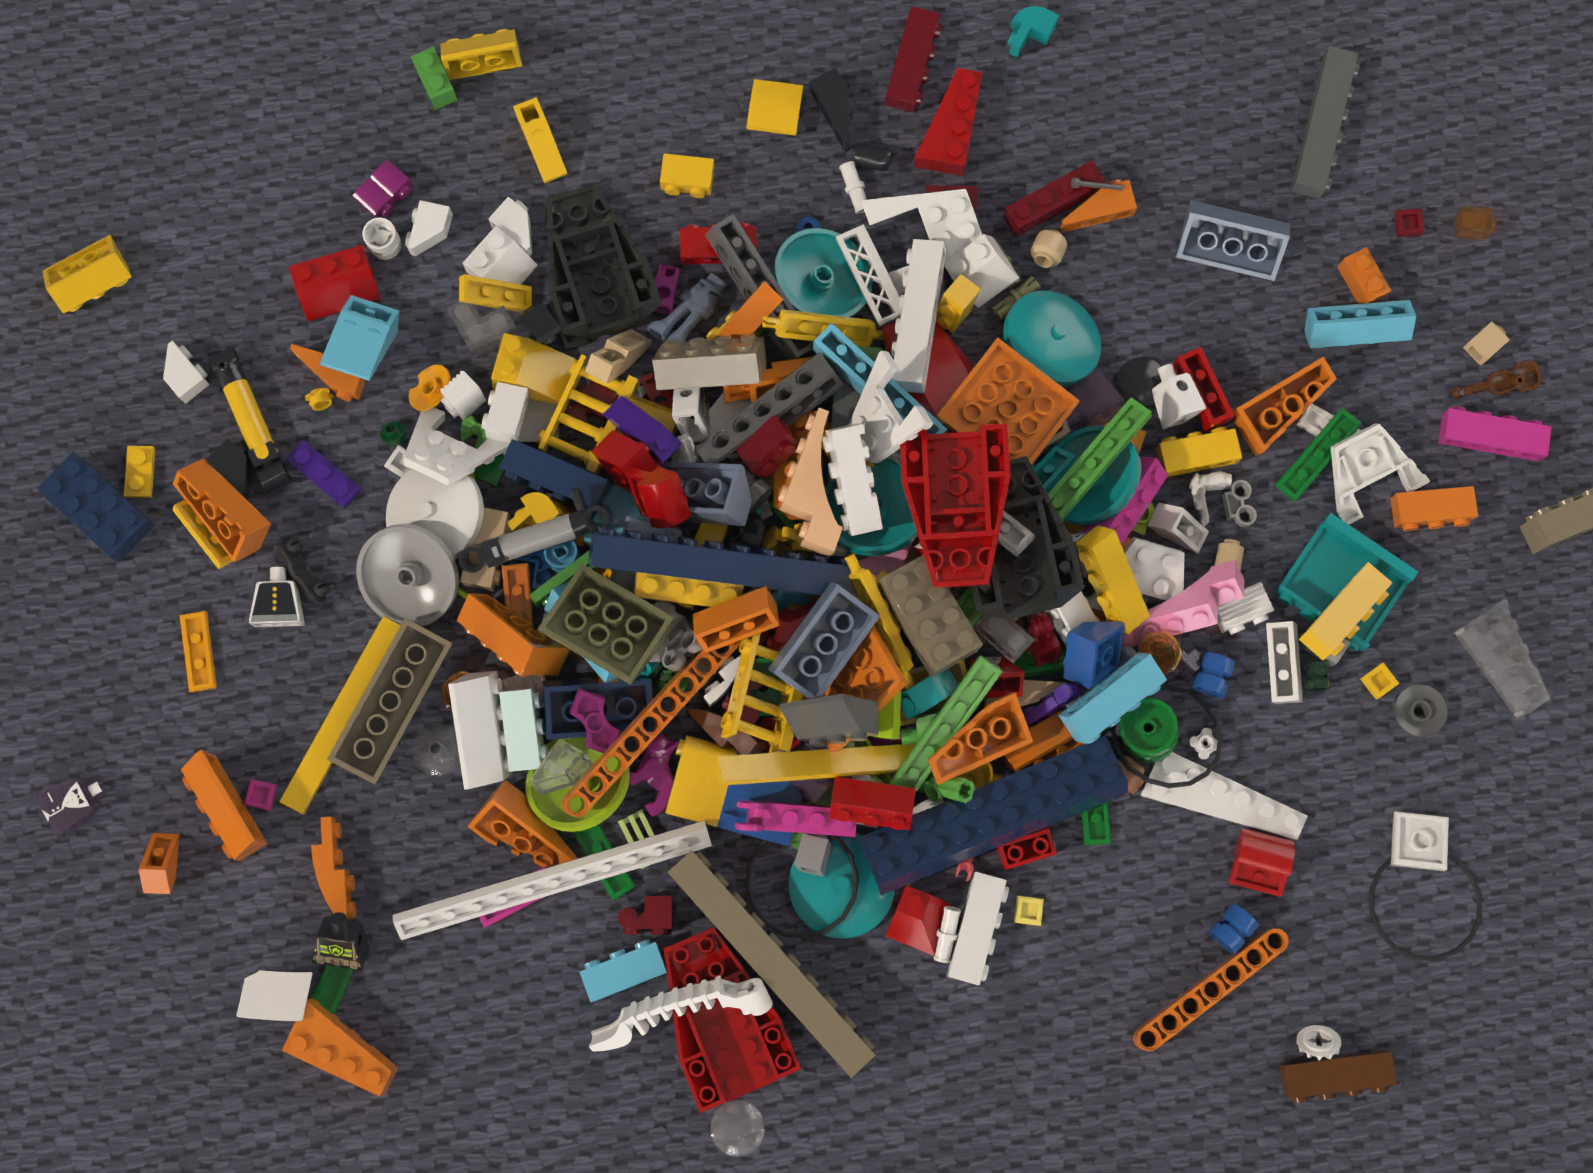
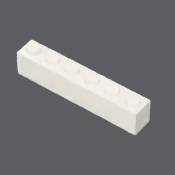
(918, 313)

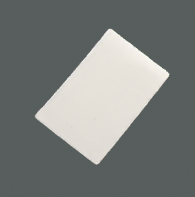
(275, 996)

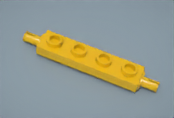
(810, 325)
(868, 593)

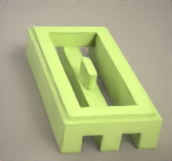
(631, 819)

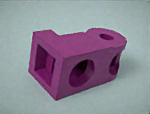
(666, 284)

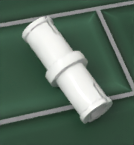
(854, 186)
(947, 934)

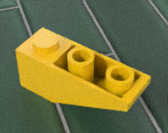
(540, 140)

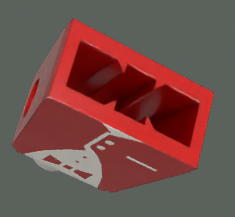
(1004, 685)

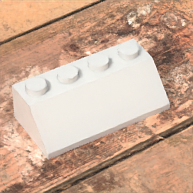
(479, 728)

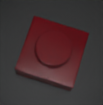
(1409, 223)

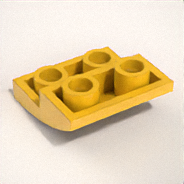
(774, 107)

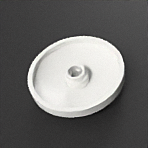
(447, 511)

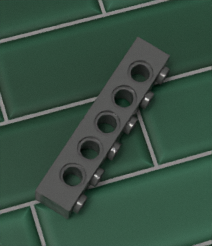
(749, 273)
(787, 400)

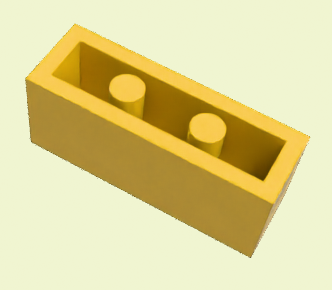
(1199, 451)

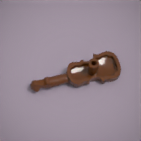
(1523, 376)

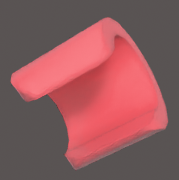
(967, 866)

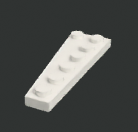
(1221, 798)

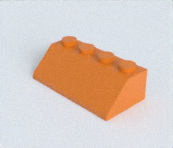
(223, 806)

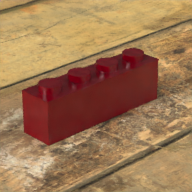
(912, 59)
(1051, 199)

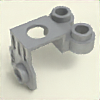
(1232, 503)
(680, 641)

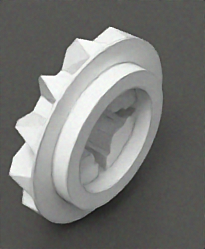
(1328, 1037)

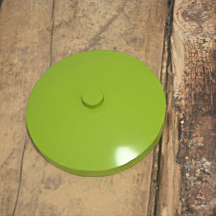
(549, 806)

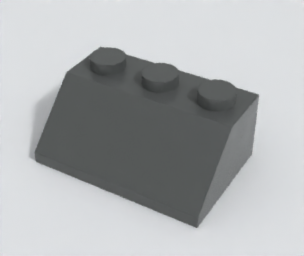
(832, 719)

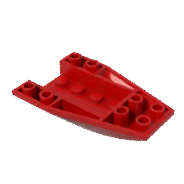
(722, 1047)

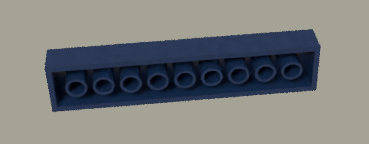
(717, 563)
(994, 815)

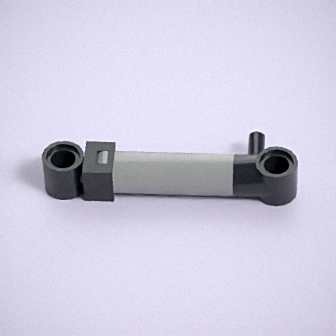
(537, 536)

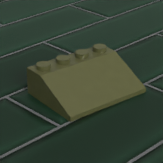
(607, 624)

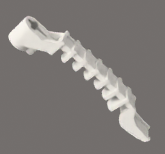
(747, 995)

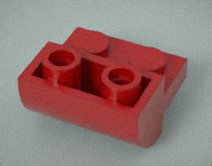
(659, 496)
(1027, 849)
(1262, 862)

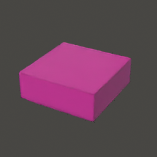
(260, 795)

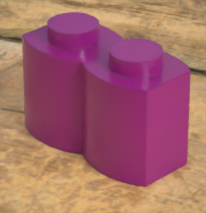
(383, 190)

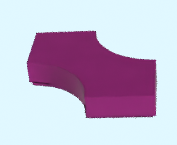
(589, 710)

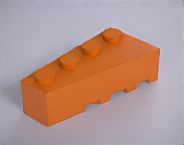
(1275, 409)
(222, 509)
(511, 637)
(338, 1050)

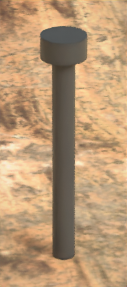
(1075, 183)

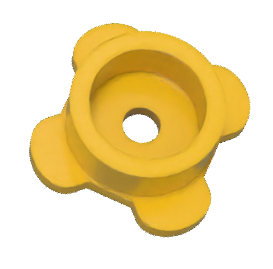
(319, 398)

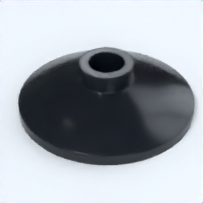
(751, 534)

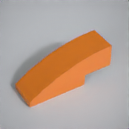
(750, 315)

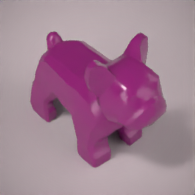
(656, 772)

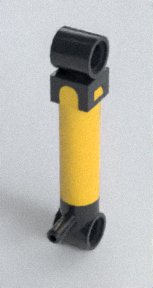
(251, 423)

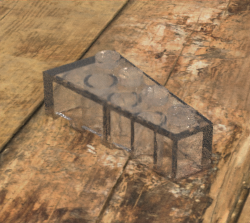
(1504, 658)

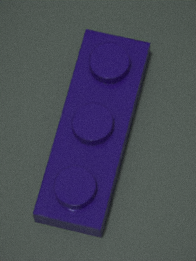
(323, 474)

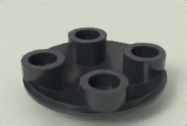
(1138, 379)

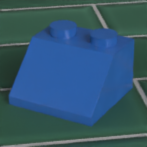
(1093, 652)

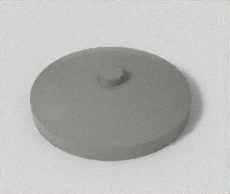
(407, 574)

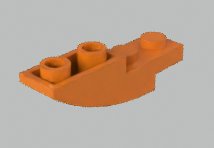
(771, 378)
(326, 858)

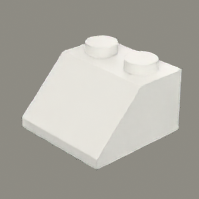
(499, 259)
(984, 266)

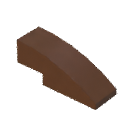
(710, 721)

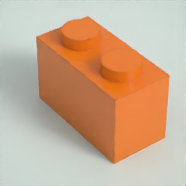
(1364, 277)

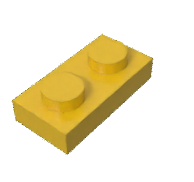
(139, 471)

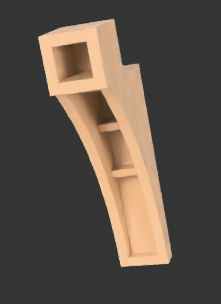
(806, 493)

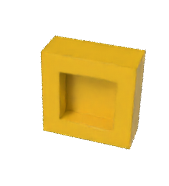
(1379, 681)

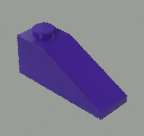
(643, 428)

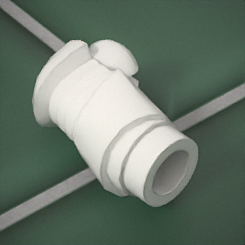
(1212, 481)

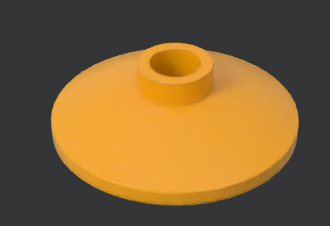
(428, 391)

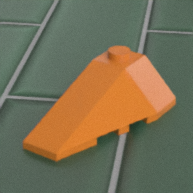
(984, 738)
(511, 820)

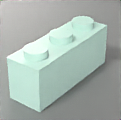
(523, 727)

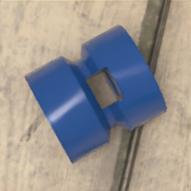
(1214, 673)
(1233, 928)

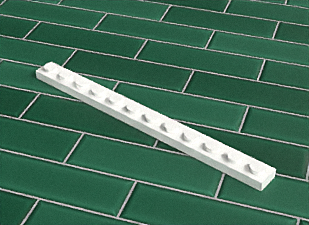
(551, 880)

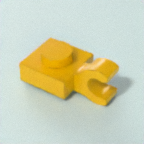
(792, 535)

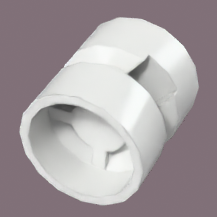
(381, 238)

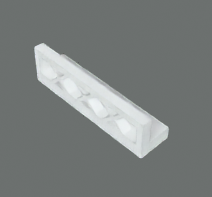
(878, 270)

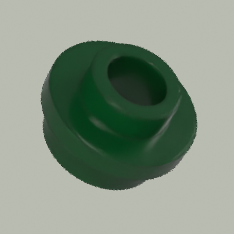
(393, 433)

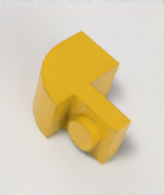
(536, 510)

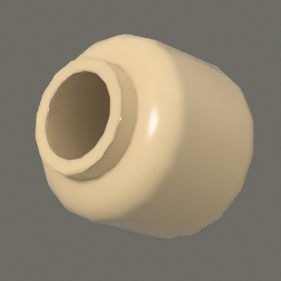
(1048, 248)

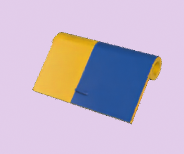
(700, 797)

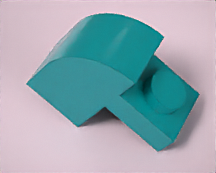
(1034, 23)
(927, 693)

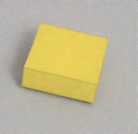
(1028, 910)

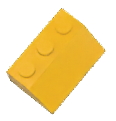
(480, 54)
(86, 275)

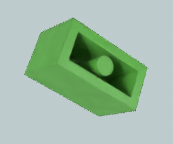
(434, 78)

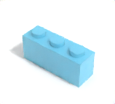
(623, 970)

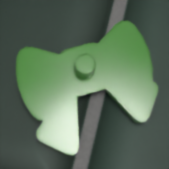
(472, 427)

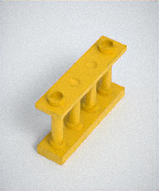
(546, 437)
(782, 736)

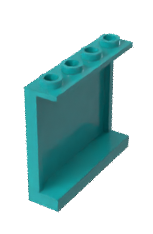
(1329, 564)

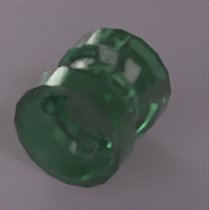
(1316, 675)

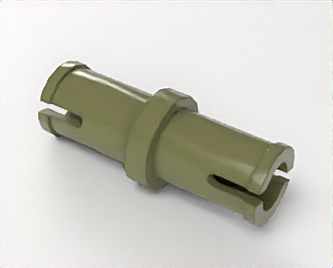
(1006, 304)

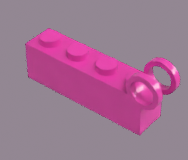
(792, 818)

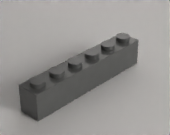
(1325, 121)

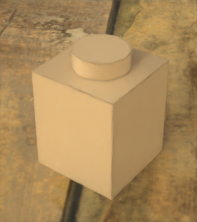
(1486, 343)

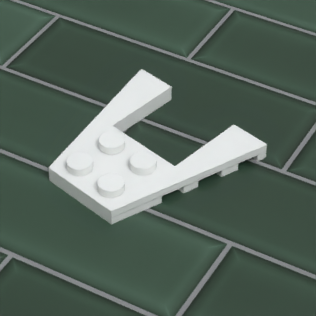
(945, 215)

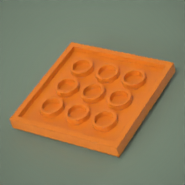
(1012, 392)
(868, 675)

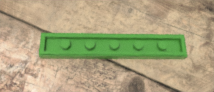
(947, 722)

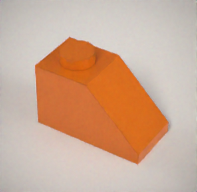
(159, 864)

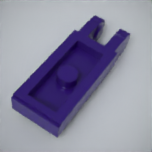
(1052, 703)

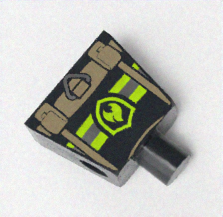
(341, 943)

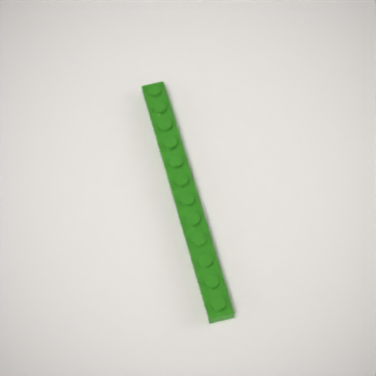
(1084, 473)

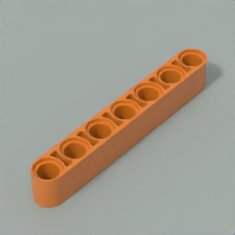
(1223, 987)

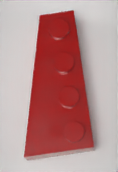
(949, 134)

